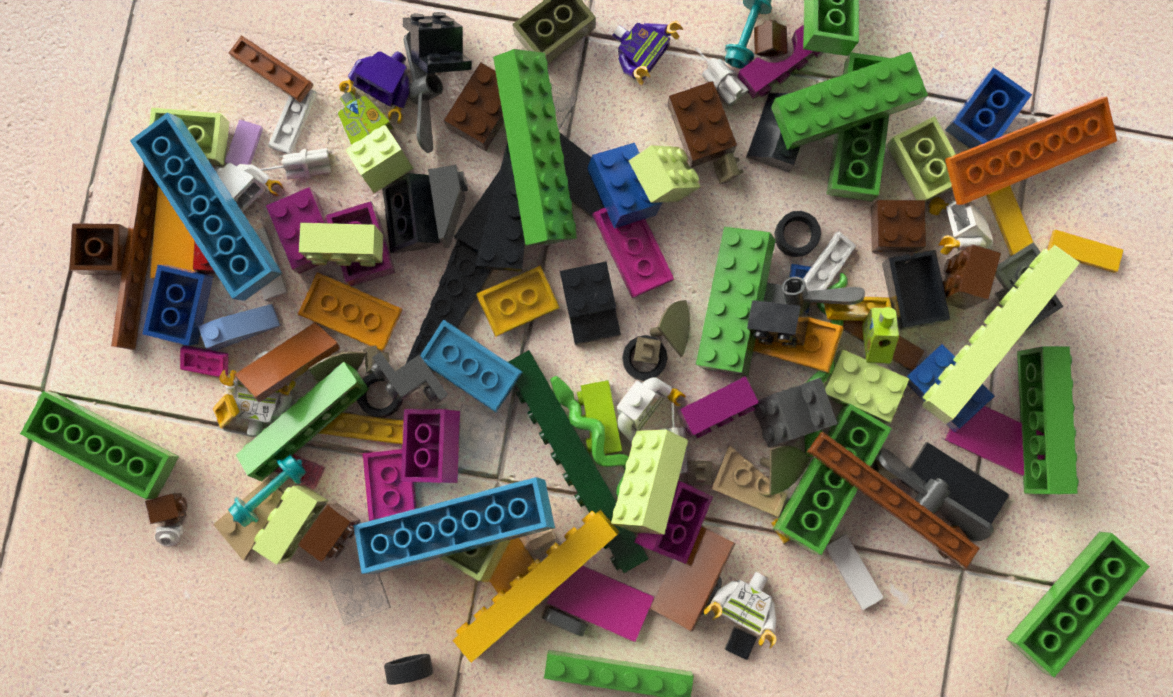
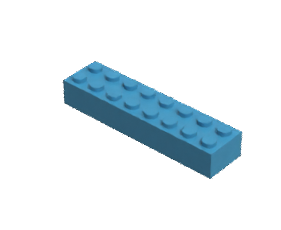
(205, 207)
(454, 526)

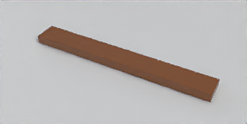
(135, 260)
(893, 500)

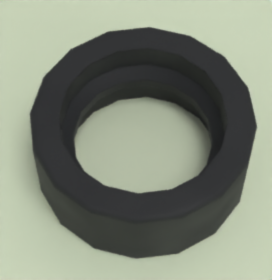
(804, 217)
(643, 376)
(366, 407)
(408, 669)

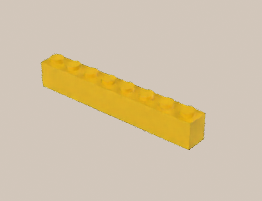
(535, 586)

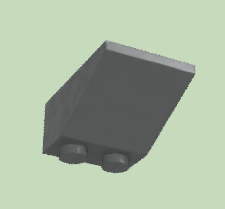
(448, 199)

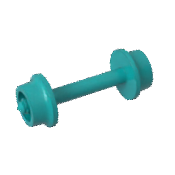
(737, 54)
(243, 512)

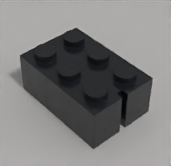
(916, 290)

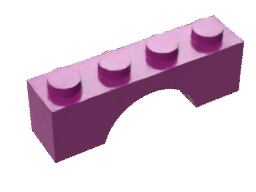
(762, 75)

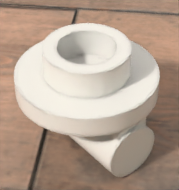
(168, 535)

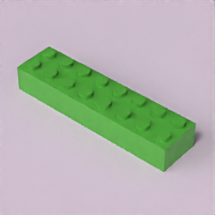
(535, 147)

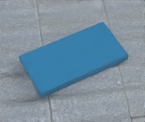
(470, 366)

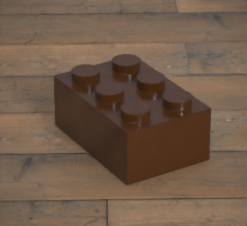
(478, 109)
(701, 124)
(970, 276)

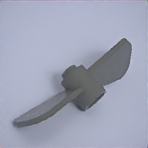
(422, 90)
(795, 292)
(935, 498)

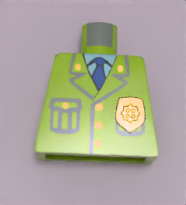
(360, 117)
(880, 326)

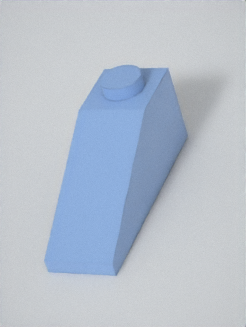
(238, 327)

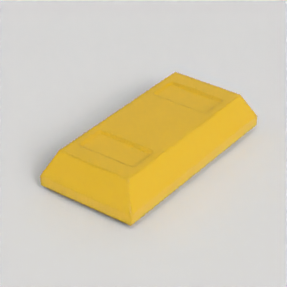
(225, 410)

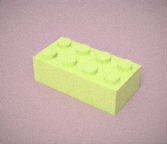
(649, 481)

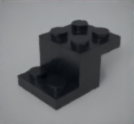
(436, 43)
(590, 302)

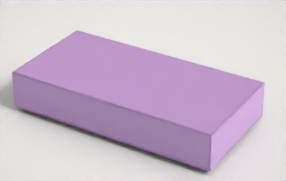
(244, 143)

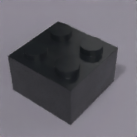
(778, 323)

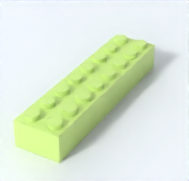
(1002, 331)

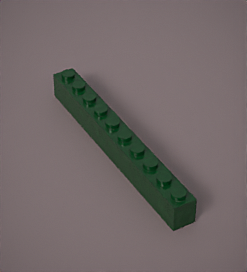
(574, 457)

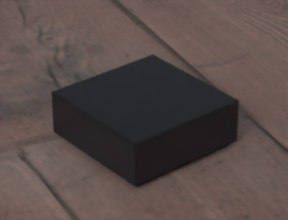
(740, 643)

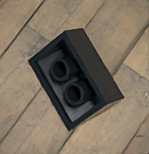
(768, 142)
(410, 213)

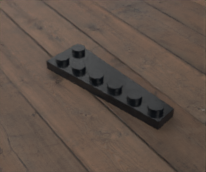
(503, 234)
(454, 295)

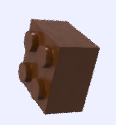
(898, 226)
(97, 248)
(329, 532)

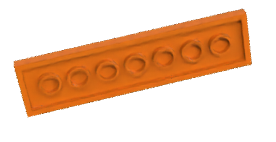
(1031, 150)

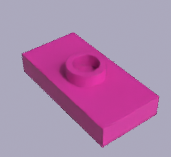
(203, 361)

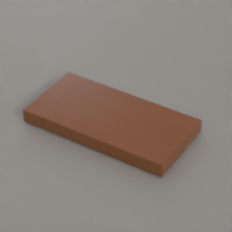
(286, 362)
(690, 585)

